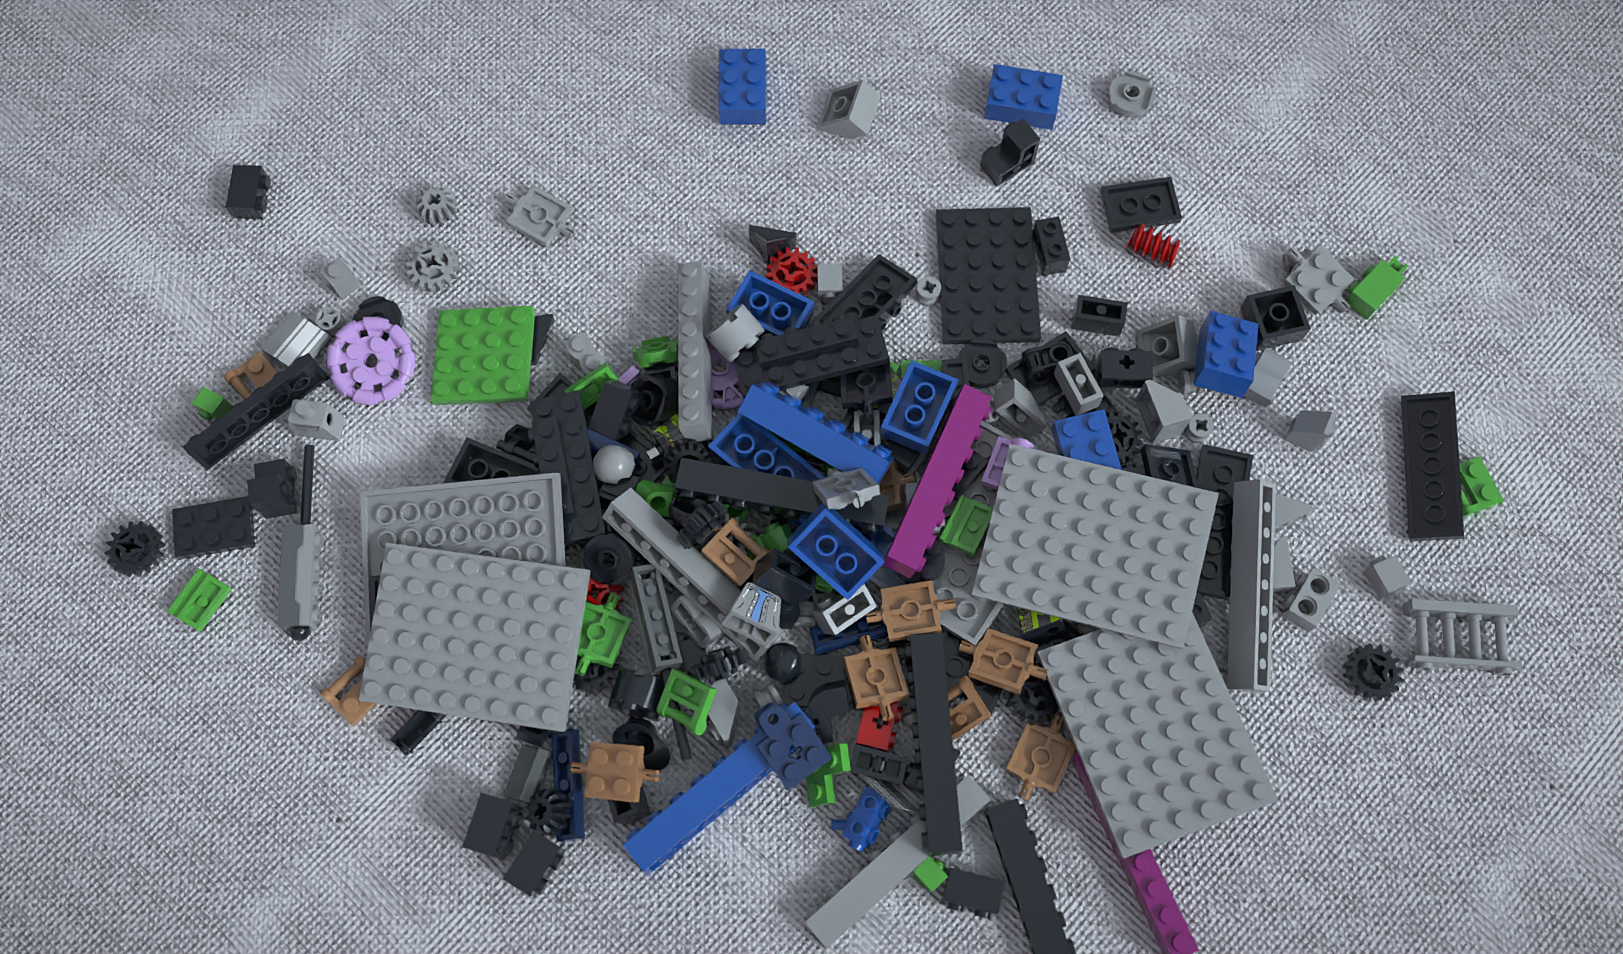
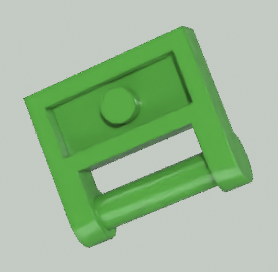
(1478, 486)
(691, 694)

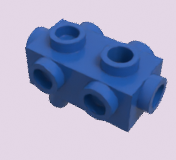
(865, 820)

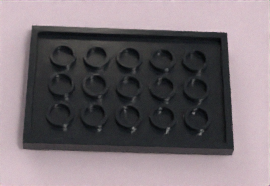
(987, 275)

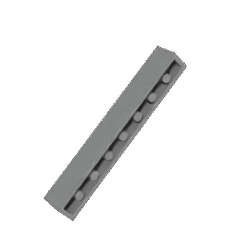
(694, 352)
(682, 567)
(1251, 586)
(885, 871)

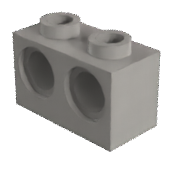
(1314, 602)

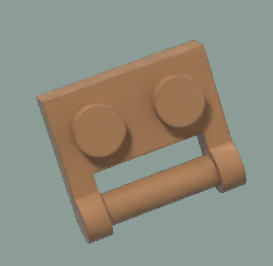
(256, 368)
(729, 557)
(349, 705)
(968, 713)

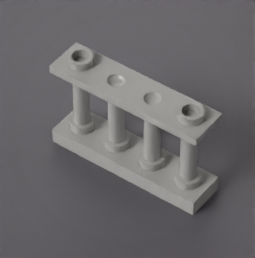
(1473, 614)

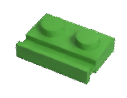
(967, 526)
(199, 600)

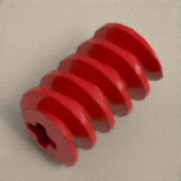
(1154, 245)

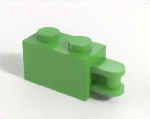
(1376, 286)

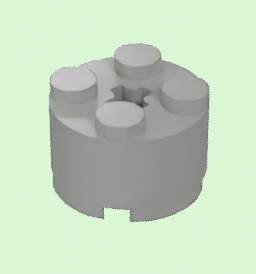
(735, 332)

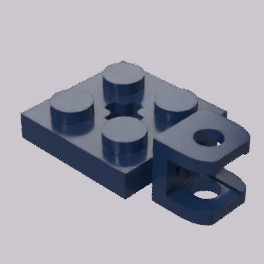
(782, 733)

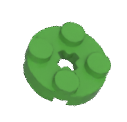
(656, 350)

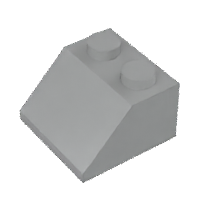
(850, 110)
(1172, 345)
(1162, 411)

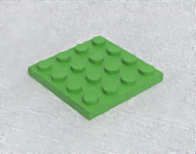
(483, 355)

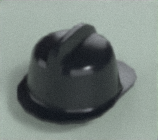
(643, 733)

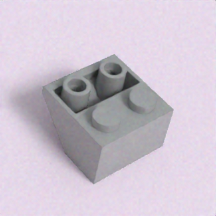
(723, 714)

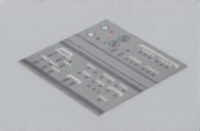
(891, 794)

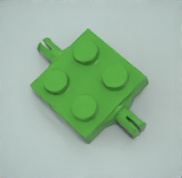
(601, 634)

